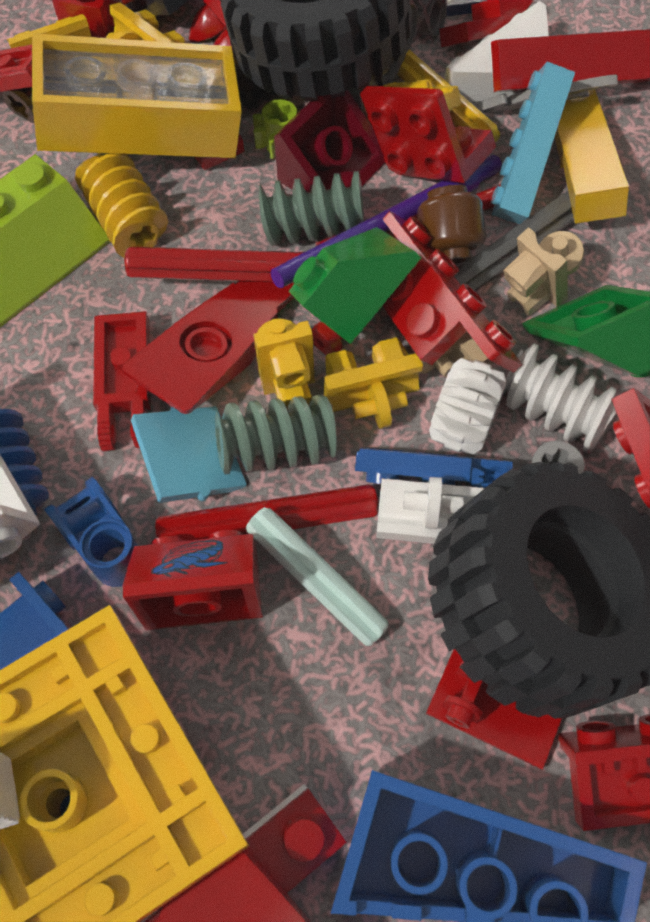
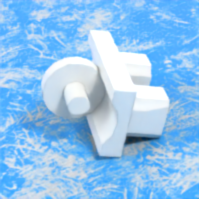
(418, 509)

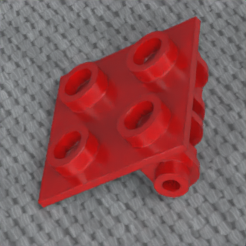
(472, 711)

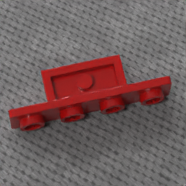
(436, 309)

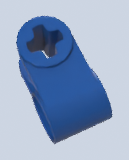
(93, 528)

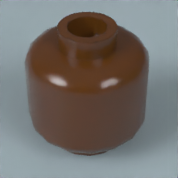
(453, 221)

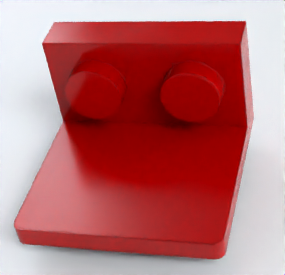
(420, 135)

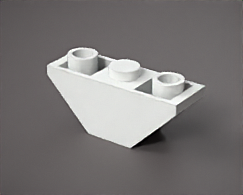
(474, 69)

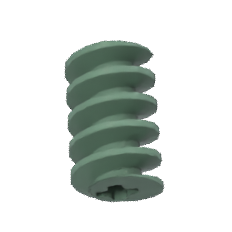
(311, 209)
(275, 432)

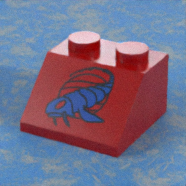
(194, 580)

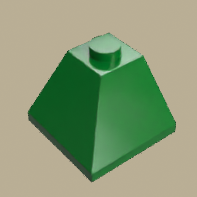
(352, 280)
(603, 326)

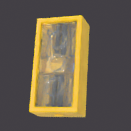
(134, 97)

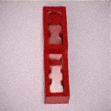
(585, 54)

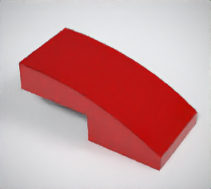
(487, 19)

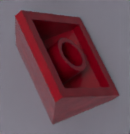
(325, 141)

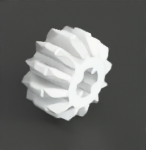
(467, 406)

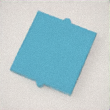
(184, 454)

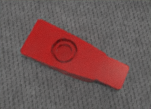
(207, 344)

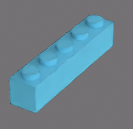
(532, 143)

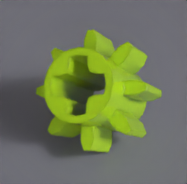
(270, 122)

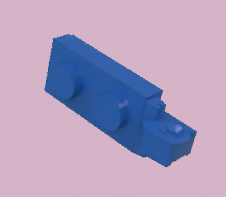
(392, 463)

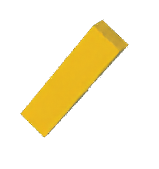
(590, 161)

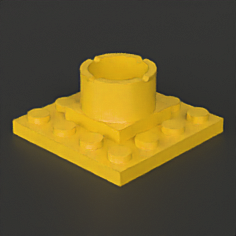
(141, 805)

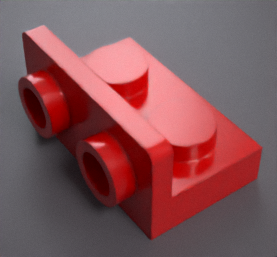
(609, 773)

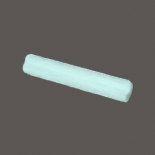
(317, 576)

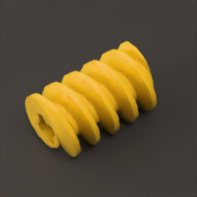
(121, 201)

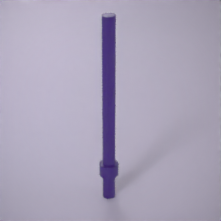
(284, 273)

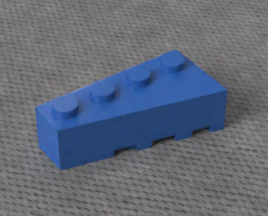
(496, 868)

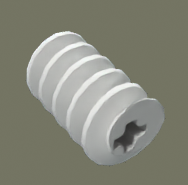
(560, 399)

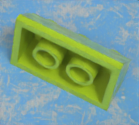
(42, 234)

